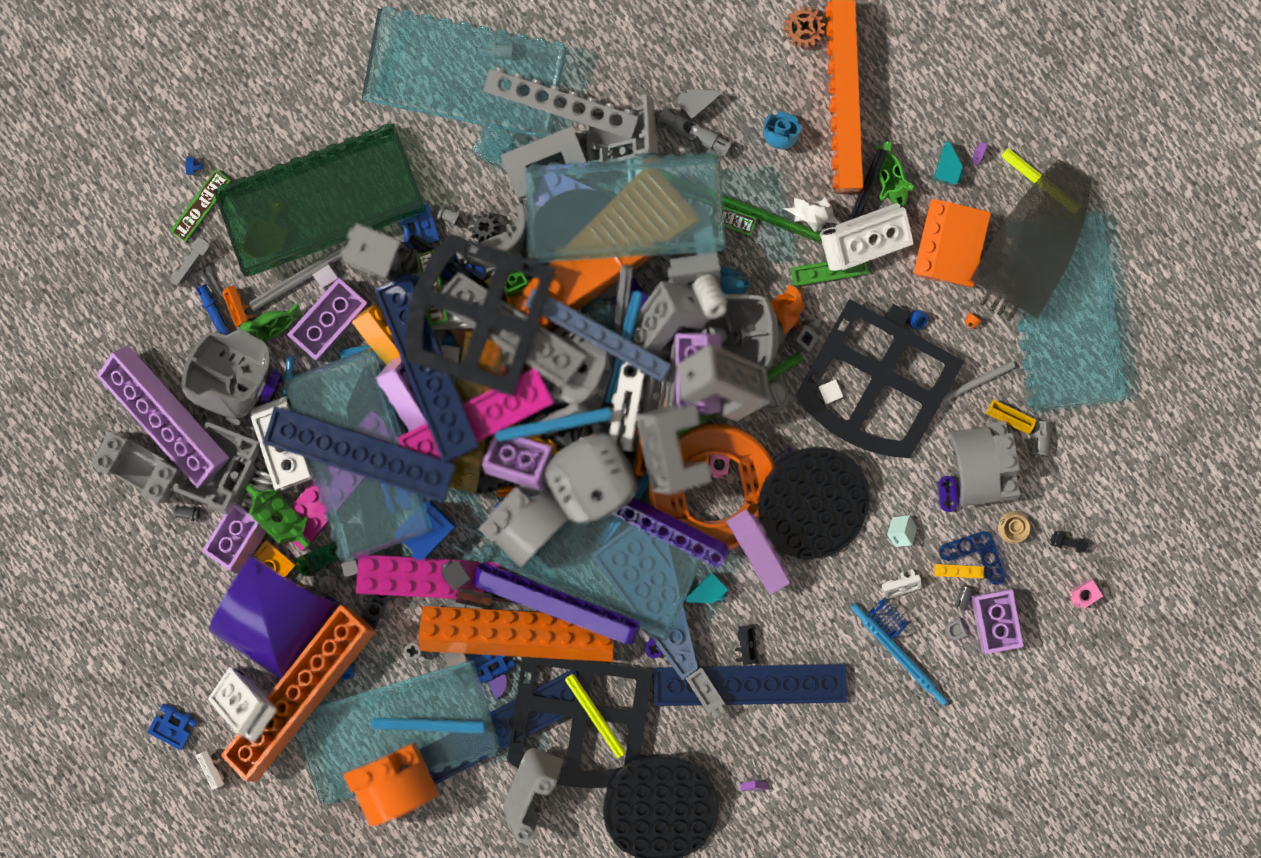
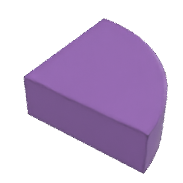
(979, 152)
(498, 685)
(754, 786)

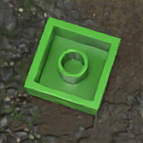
(515, 284)

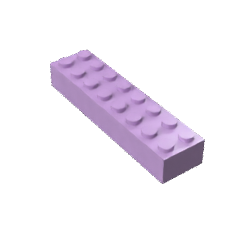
(162, 416)

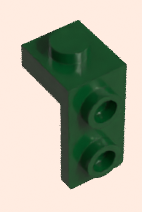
(317, 559)

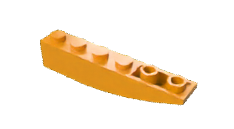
(376, 332)

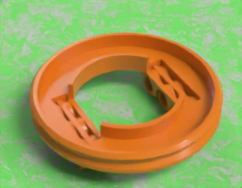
(728, 441)

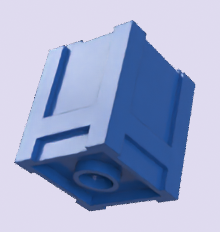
(426, 544)

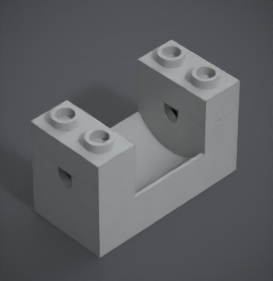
(540, 152)
(374, 253)
(689, 269)
(663, 314)
(721, 373)
(662, 451)
(137, 466)

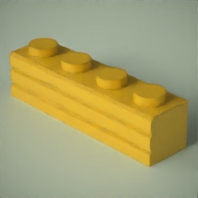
(1011, 416)
(958, 571)

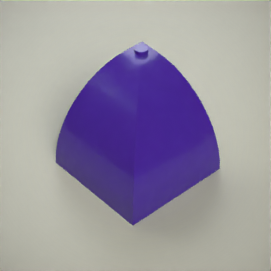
(269, 617)

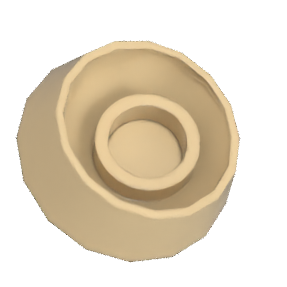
(1014, 527)

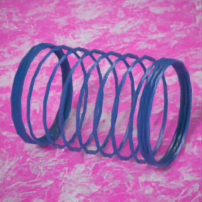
(881, 604)

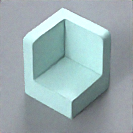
(902, 531)

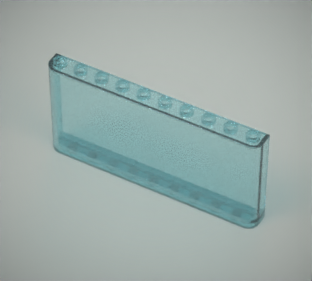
(445, 67)
(625, 207)
(1075, 341)
(361, 511)
(614, 569)
(341, 734)

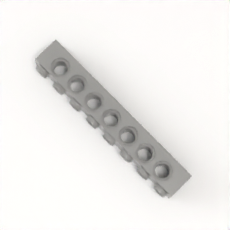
(494, 87)

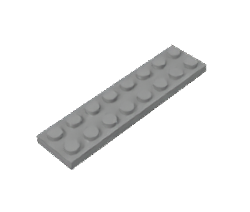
(547, 352)

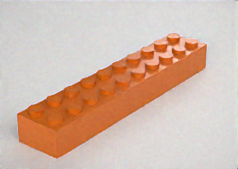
(845, 96)
(509, 634)
(301, 691)

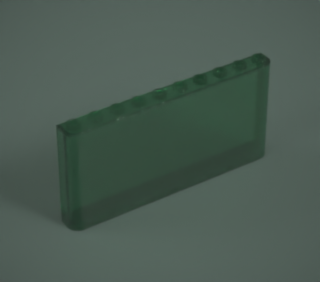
(318, 199)

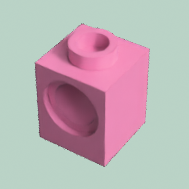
(719, 473)
(1094, 594)

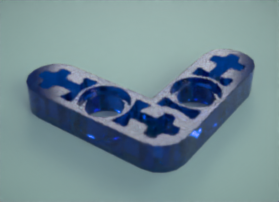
(982, 551)

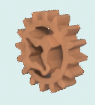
(809, 32)

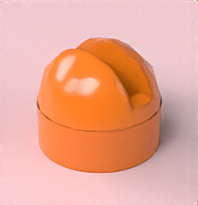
(970, 318)

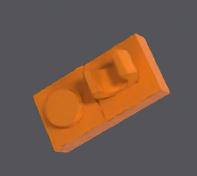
(233, 301)

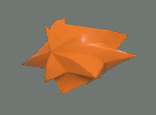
(789, 307)

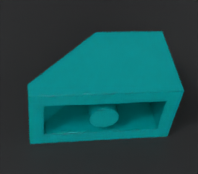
(948, 167)
(708, 591)

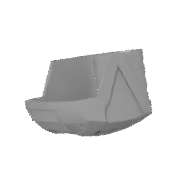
(755, 329)
(214, 380)
(586, 388)
(584, 471)

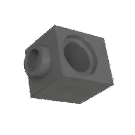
(454, 574)

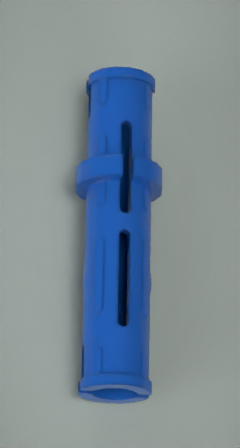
(211, 307)

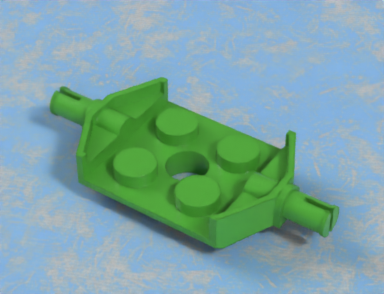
(269, 504)

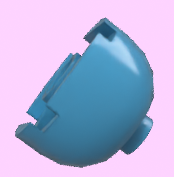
(781, 130)
(732, 282)

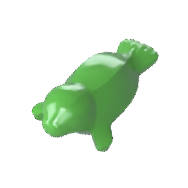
(893, 178)
(272, 323)

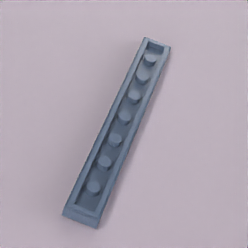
(603, 338)

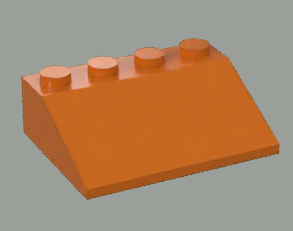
(951, 243)

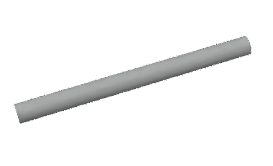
(978, 381)

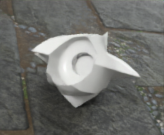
(813, 212)

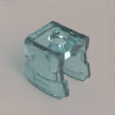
(492, 144)
(601, 312)
(469, 555)

